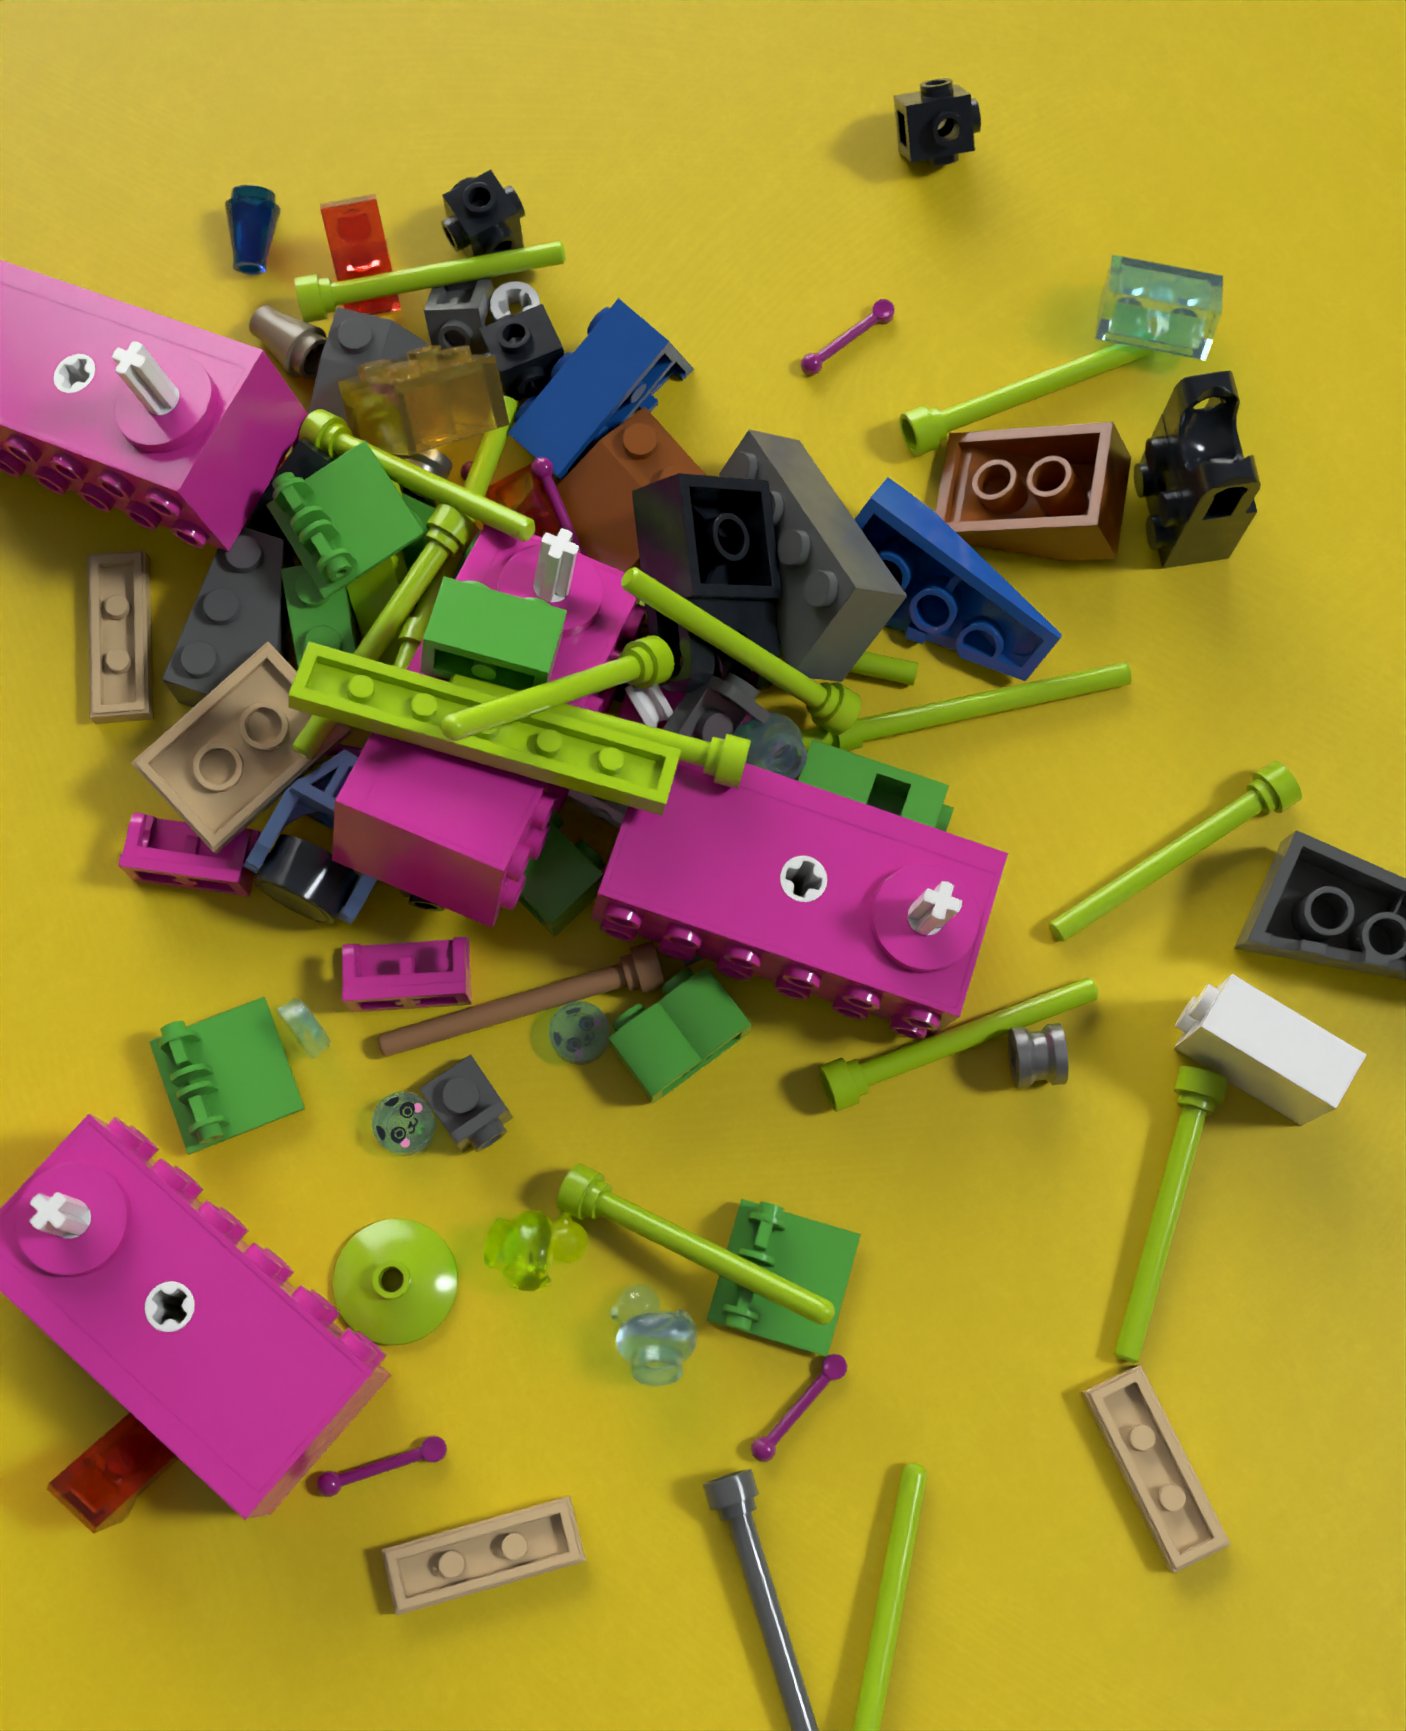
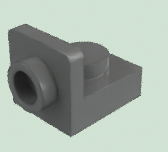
(457, 313)
(716, 709)
(468, 1106)

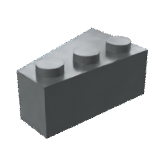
(232, 616)

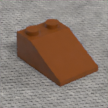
(602, 483)
(1038, 490)

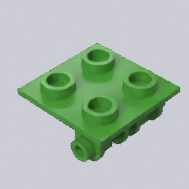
(343, 518)
(226, 1074)
(797, 1250)

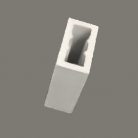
(1267, 1049)

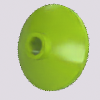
(427, 1285)

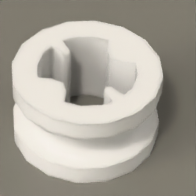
(512, 293)
(650, 704)

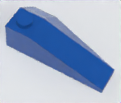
(951, 589)

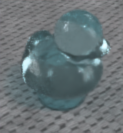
(774, 745)
(652, 1338)

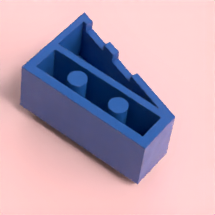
(597, 387)

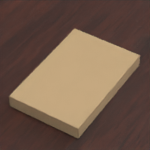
(234, 750)

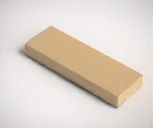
(120, 637)
(1155, 1469)
(483, 1555)

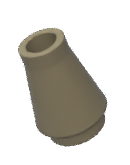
(289, 340)

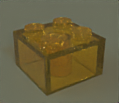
(424, 400)

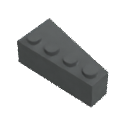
(830, 574)
(1329, 910)

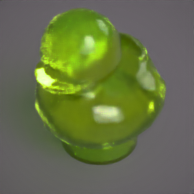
(529, 1243)

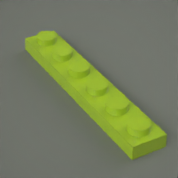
(535, 746)

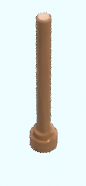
(636, 971)

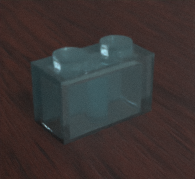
(1159, 307)

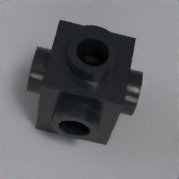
(936, 122)
(483, 216)
(523, 350)

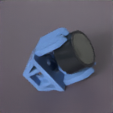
(299, 871)

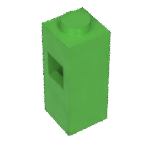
(877, 785)

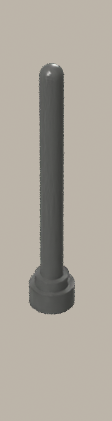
(734, 1502)

